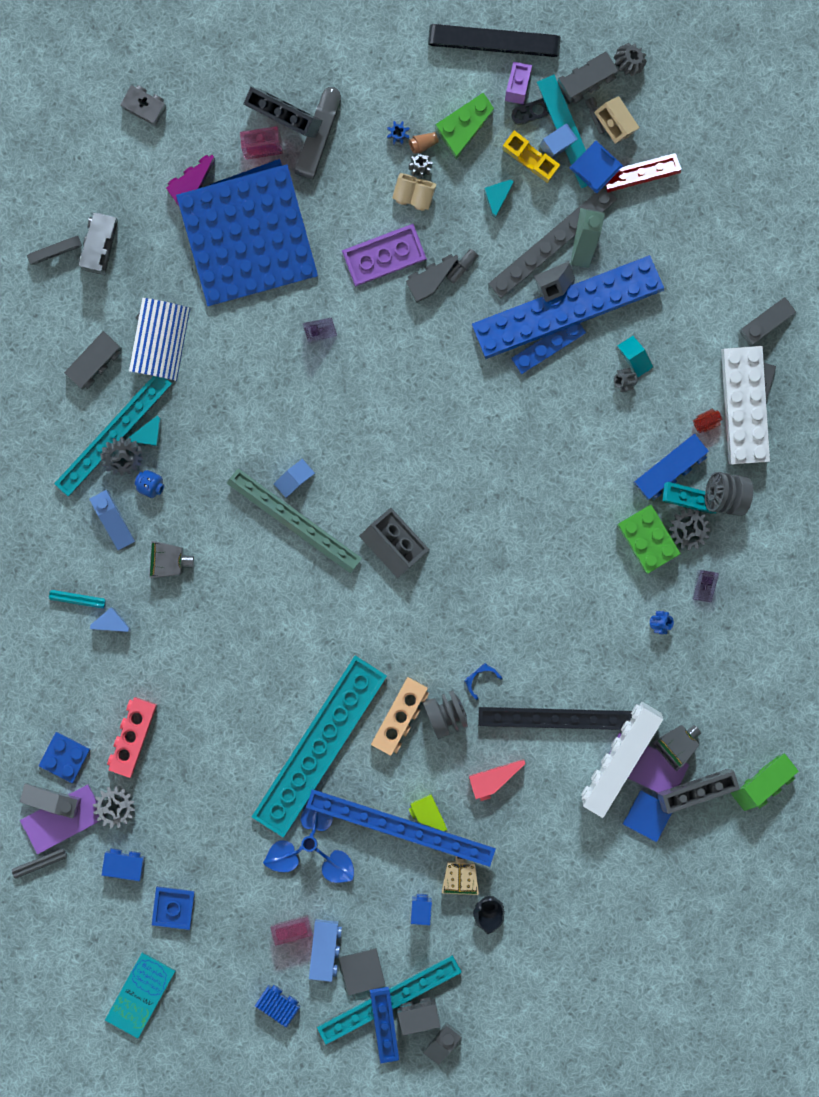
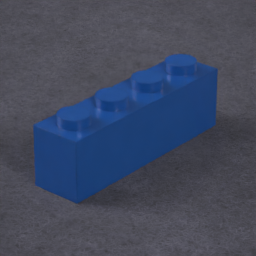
(671, 467)

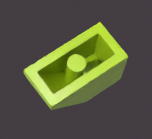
(427, 812)

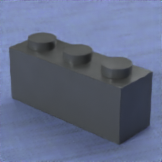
(93, 361)

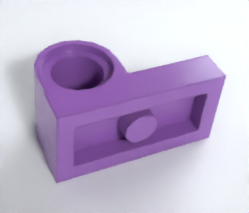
(518, 83)

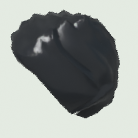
(489, 914)

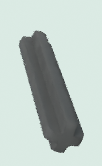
(39, 863)

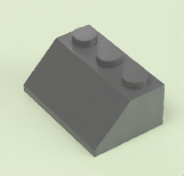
(394, 542)

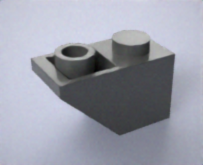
(555, 281)

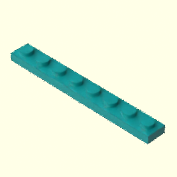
(117, 428)
(399, 995)

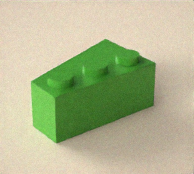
(463, 124)
(765, 783)

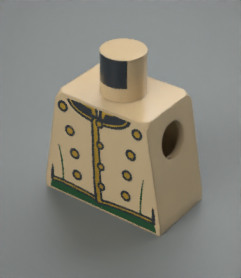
(460, 877)

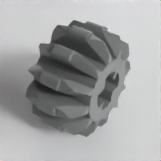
(630, 59)

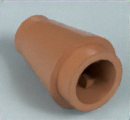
(422, 142)

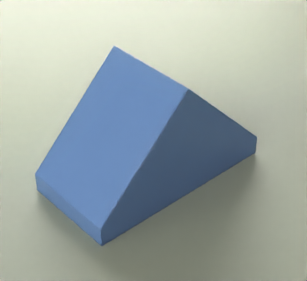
(558, 141)
(294, 478)
(110, 621)

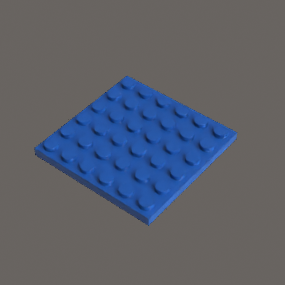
(247, 235)

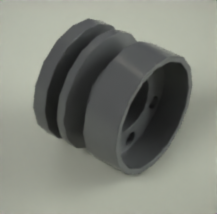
(729, 494)
(445, 714)

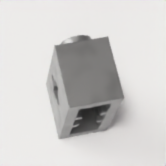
(149, 114)

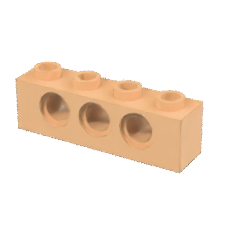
(381, 740)

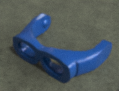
(484, 667)

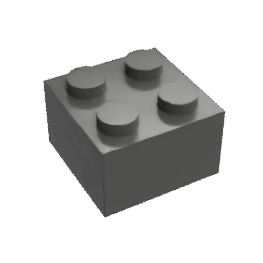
(418, 1016)

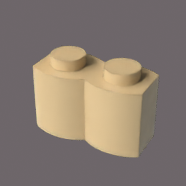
(414, 191)

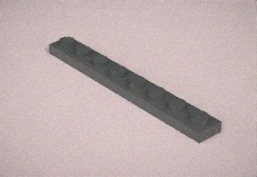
(548, 245)

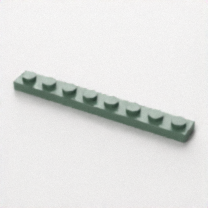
(294, 520)

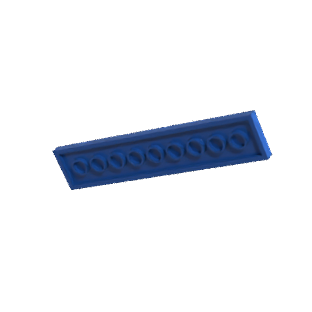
(578, 304)

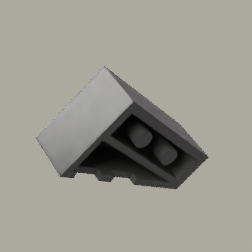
(587, 78)

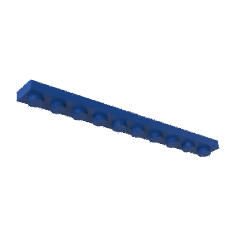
(401, 827)

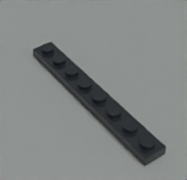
(553, 718)

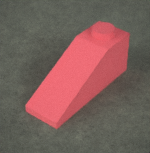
(491, 780)

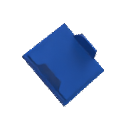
(596, 167)

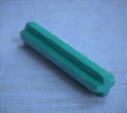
(77, 599)

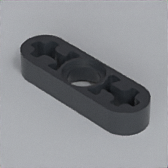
(522, 109)

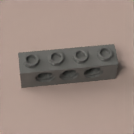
(698, 791)

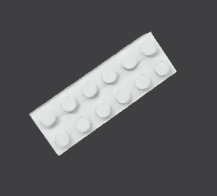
(745, 405)
(622, 759)

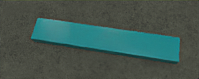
(560, 116)

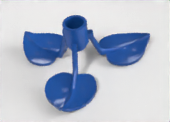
(283, 857)

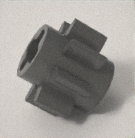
(419, 170)
(625, 380)

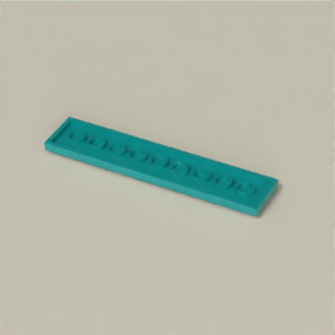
(319, 746)

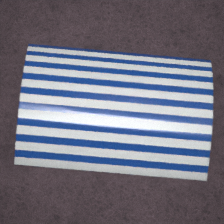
(159, 339)

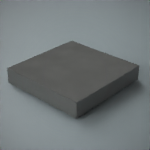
(362, 971)

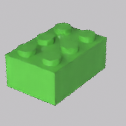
(648, 539)

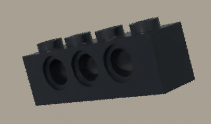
(282, 112)

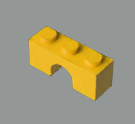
(528, 156)

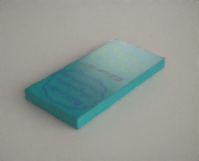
(140, 995)

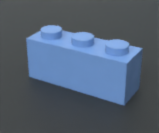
(324, 950)

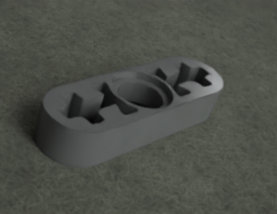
(54, 250)

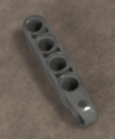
(314, 147)

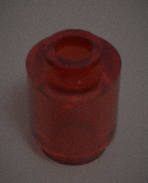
(707, 420)

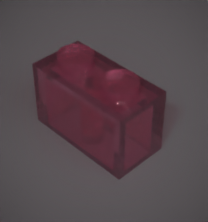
(261, 142)
(291, 930)

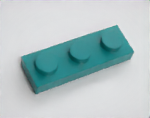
(685, 497)

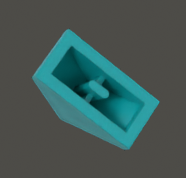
(496, 195)
(635, 356)
(149, 433)

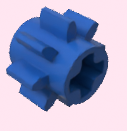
(400, 127)
(661, 622)

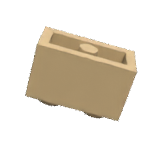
(616, 120)

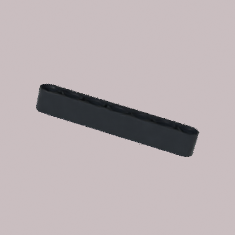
(494, 40)

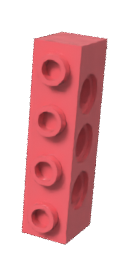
(116, 763)

